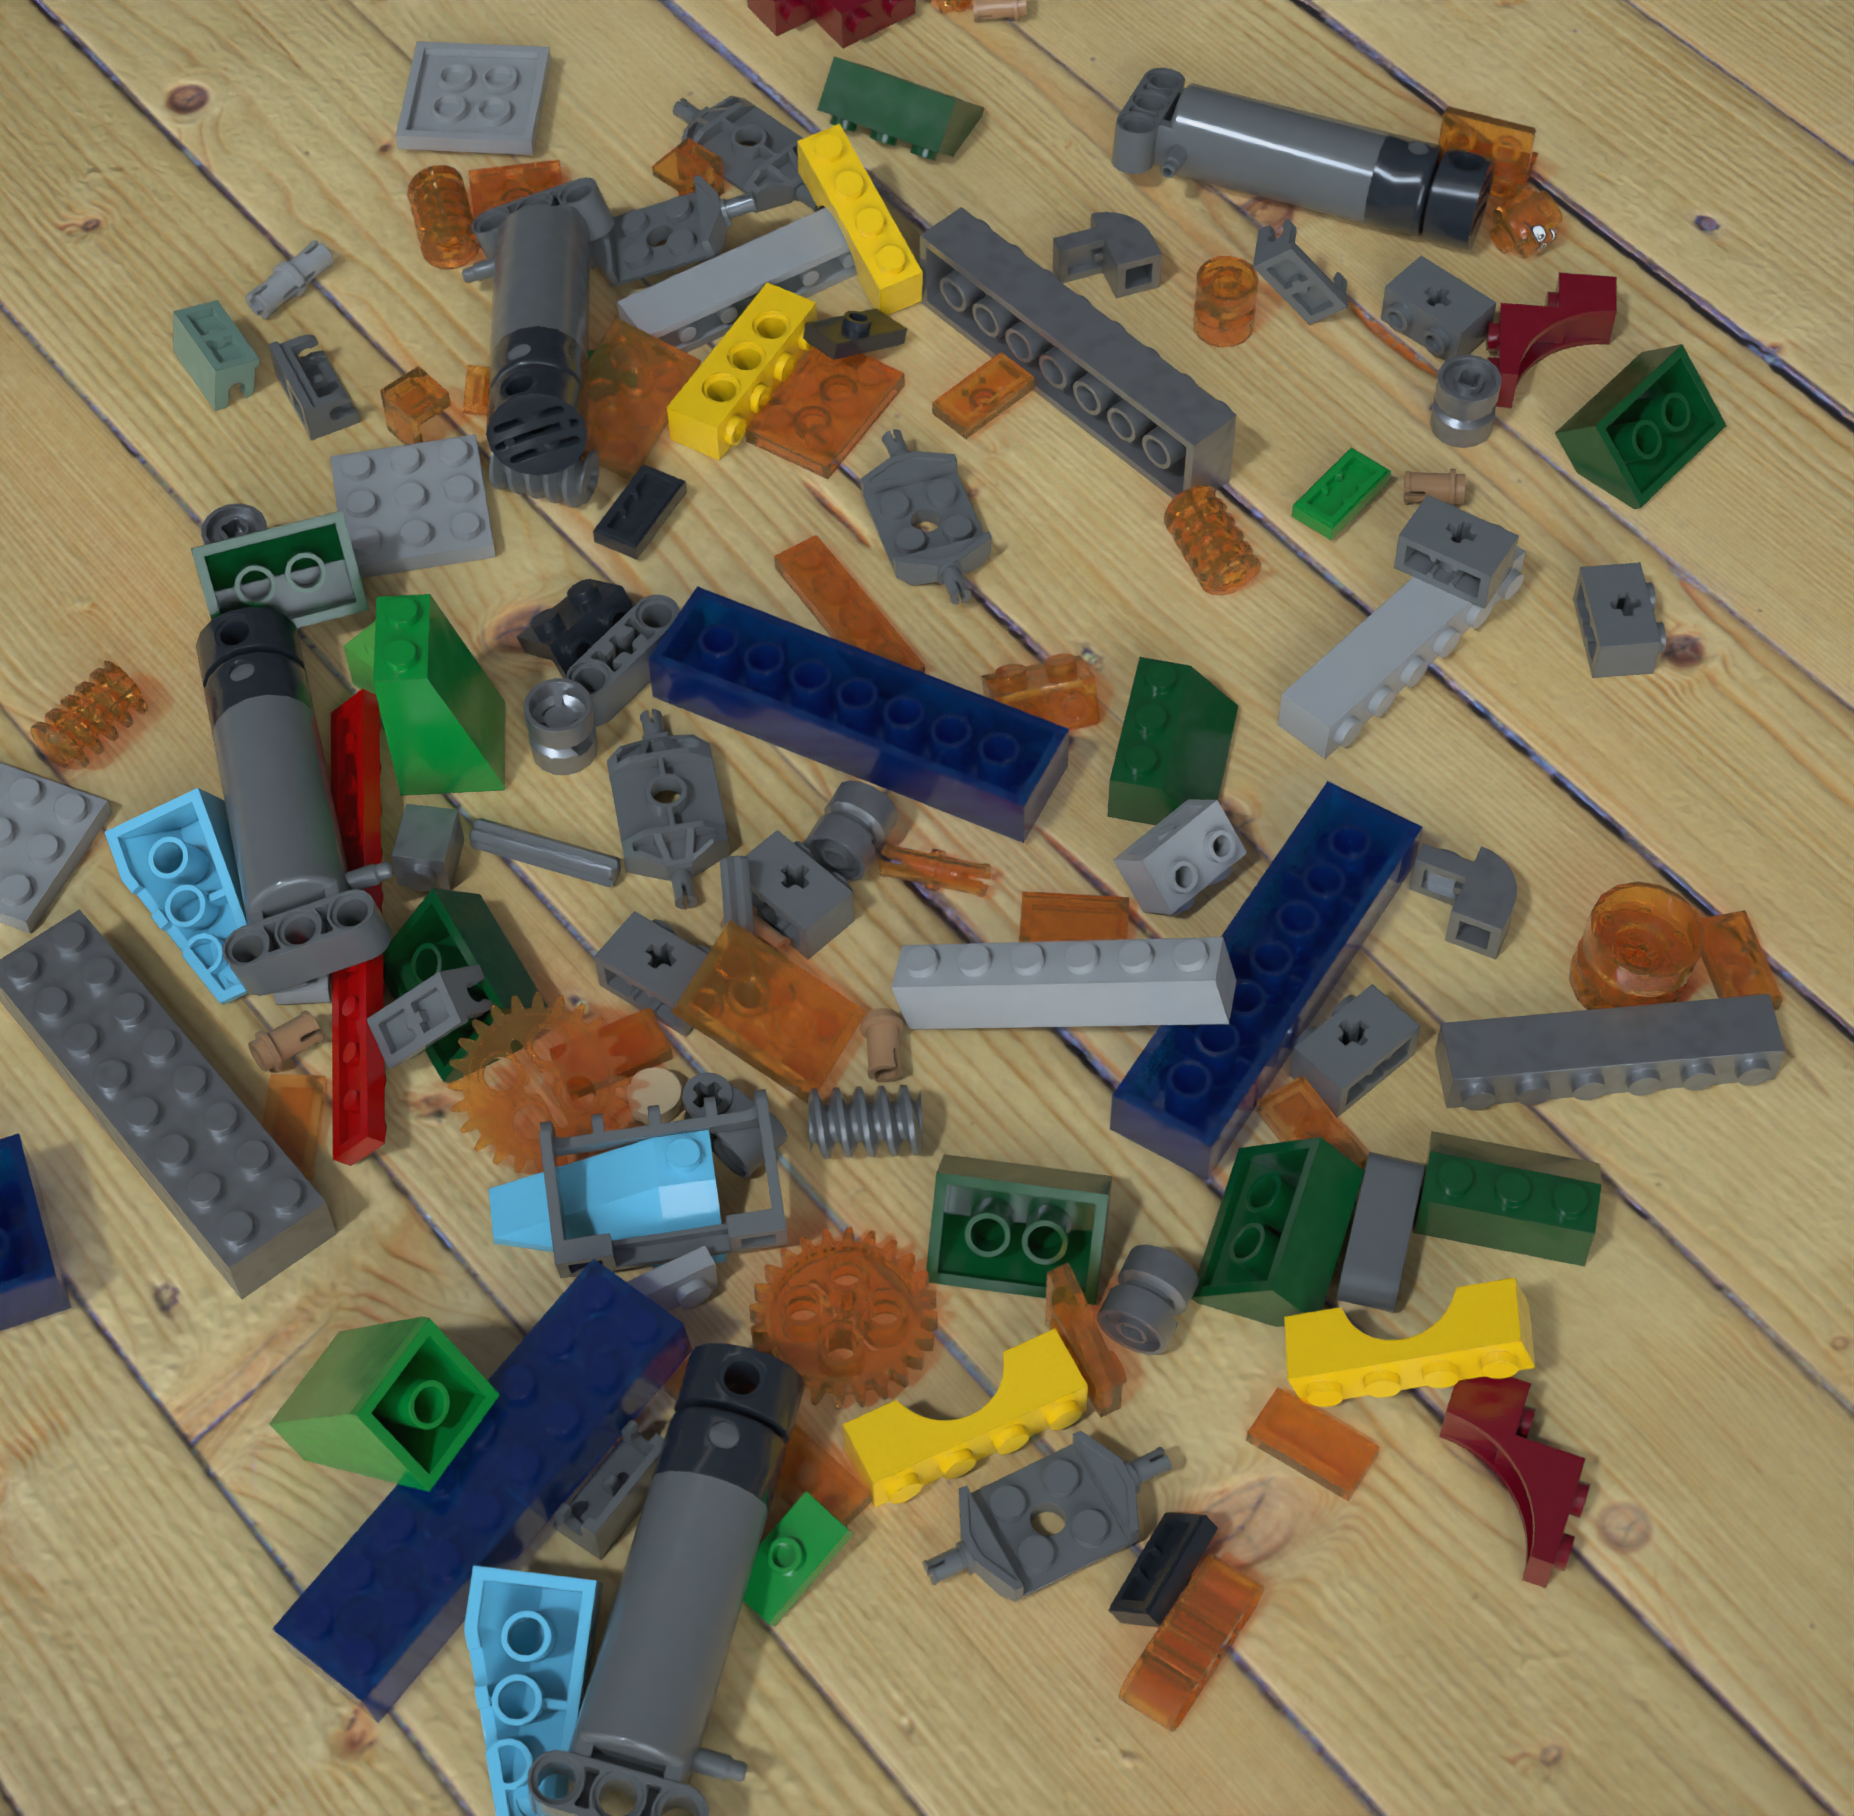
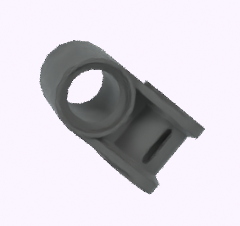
(738, 1149)

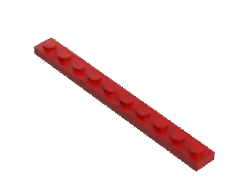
(358, 989)

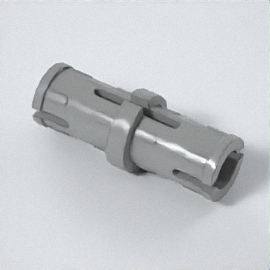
(289, 279)

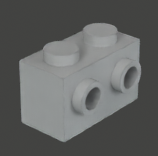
(1180, 857)

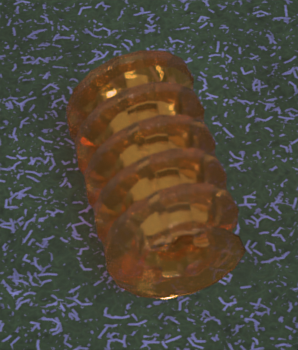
(442, 217)
(1211, 541)
(88, 715)

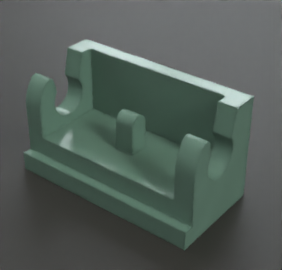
(213, 352)

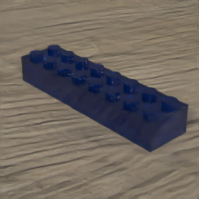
(860, 713)
(1287, 954)
(409, 1567)

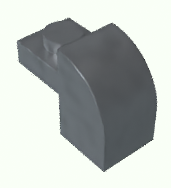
(1112, 246)
(1480, 894)

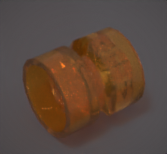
(1225, 301)

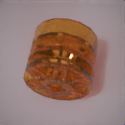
(1636, 948)

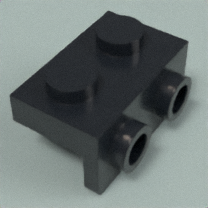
(575, 622)

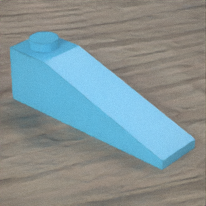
(188, 879)
(622, 1192)
(530, 1671)

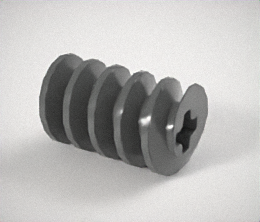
(572, 484)
(865, 1121)

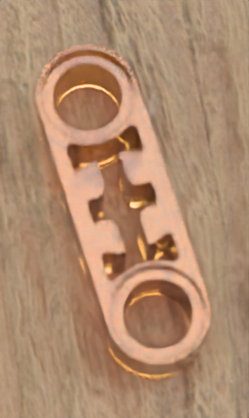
(1191, 1642)

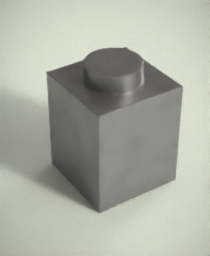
(428, 847)

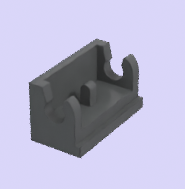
(1297, 276)
(312, 387)
(426, 1014)
(611, 1494)

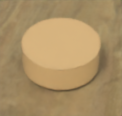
(651, 1088)

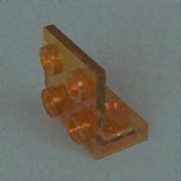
(1495, 138)

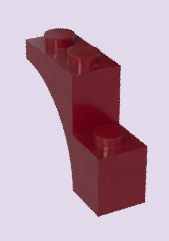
(841, 19)
(1573, 316)
(1545, 1482)

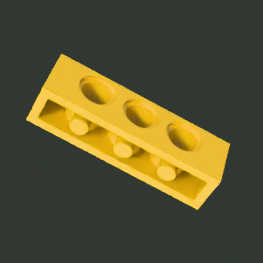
(741, 372)

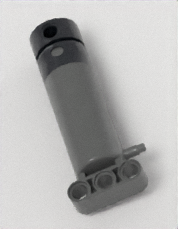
(1302, 159)
(540, 322)
(282, 819)
(680, 1593)

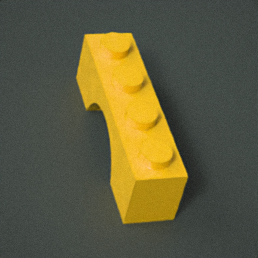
(876, 245)
(1477, 1336)
(903, 1451)

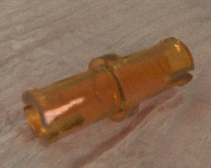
(934, 870)

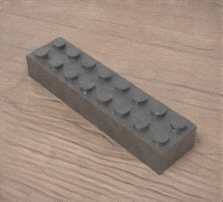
(1077, 355)
(163, 1104)

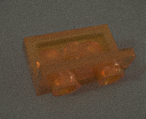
(1055, 690)

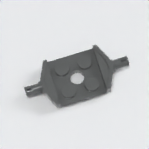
(765, 168)
(690, 223)
(925, 489)
(675, 837)
(1081, 1485)

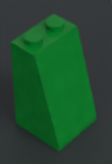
(435, 702)
(387, 1403)

